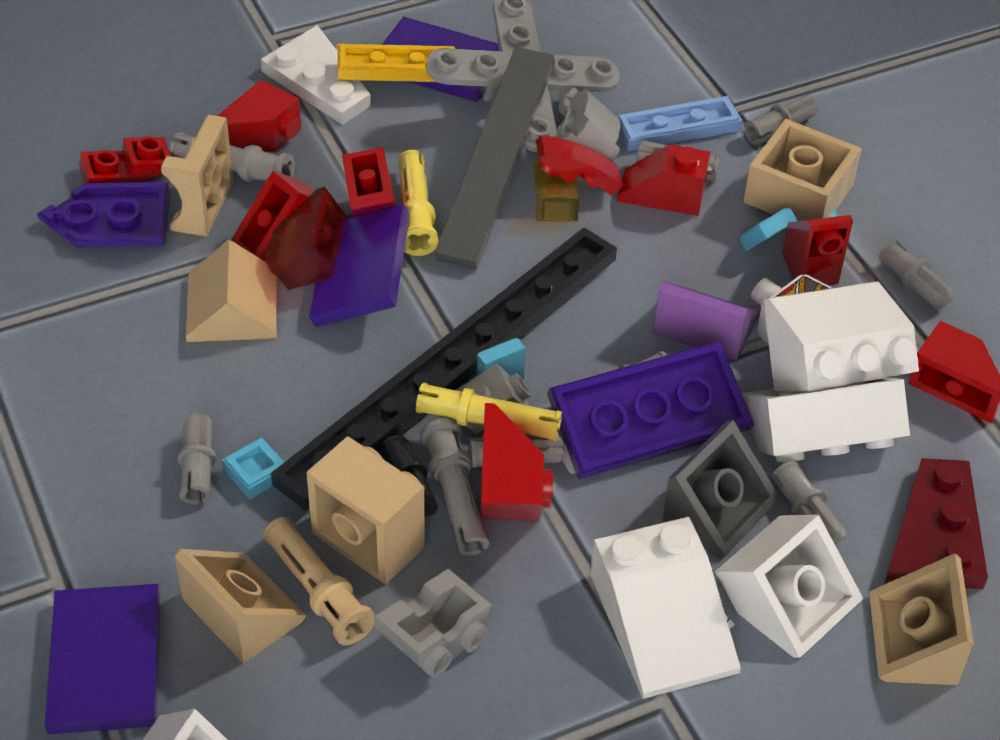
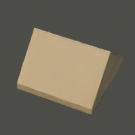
(231, 297)
(236, 600)
(923, 625)

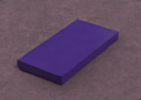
(648, 409)

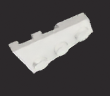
(310, 71)

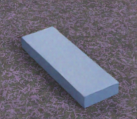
(680, 122)

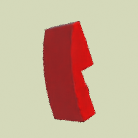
(573, 159)
(137, 161)

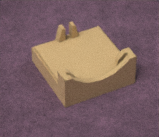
(201, 177)

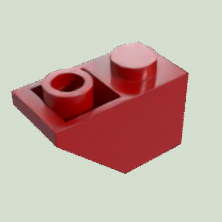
(817, 247)

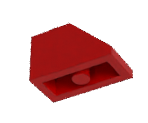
(263, 118)
(667, 180)
(368, 181)
(270, 208)
(958, 371)

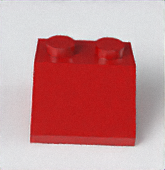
(512, 471)

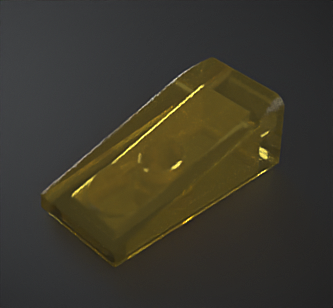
(554, 197)

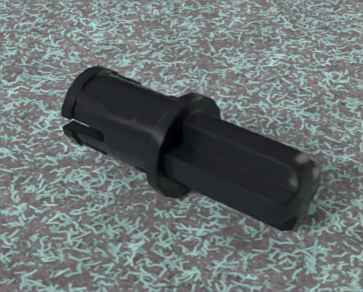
(402, 457)

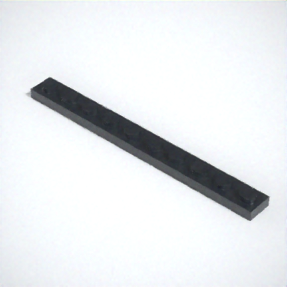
(454, 357)

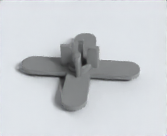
(484, 68)

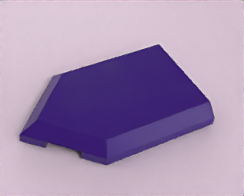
(112, 214)

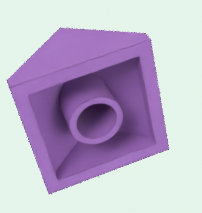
(702, 319)

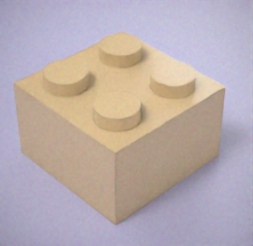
(801, 172)
(367, 509)

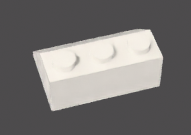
(837, 338)
(828, 418)

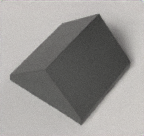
(720, 490)

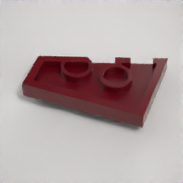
(941, 522)

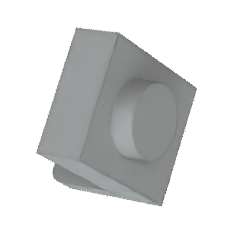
(498, 385)

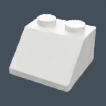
(790, 582)

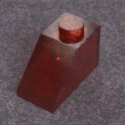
(307, 241)

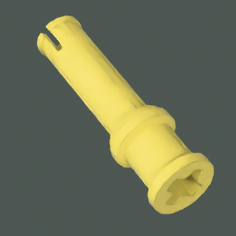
(421, 235)

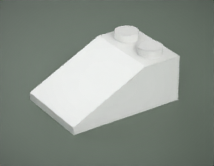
(664, 606)

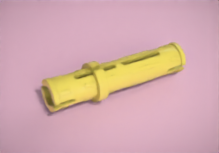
(469, 408)

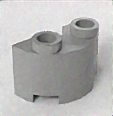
(588, 122)
(437, 622)

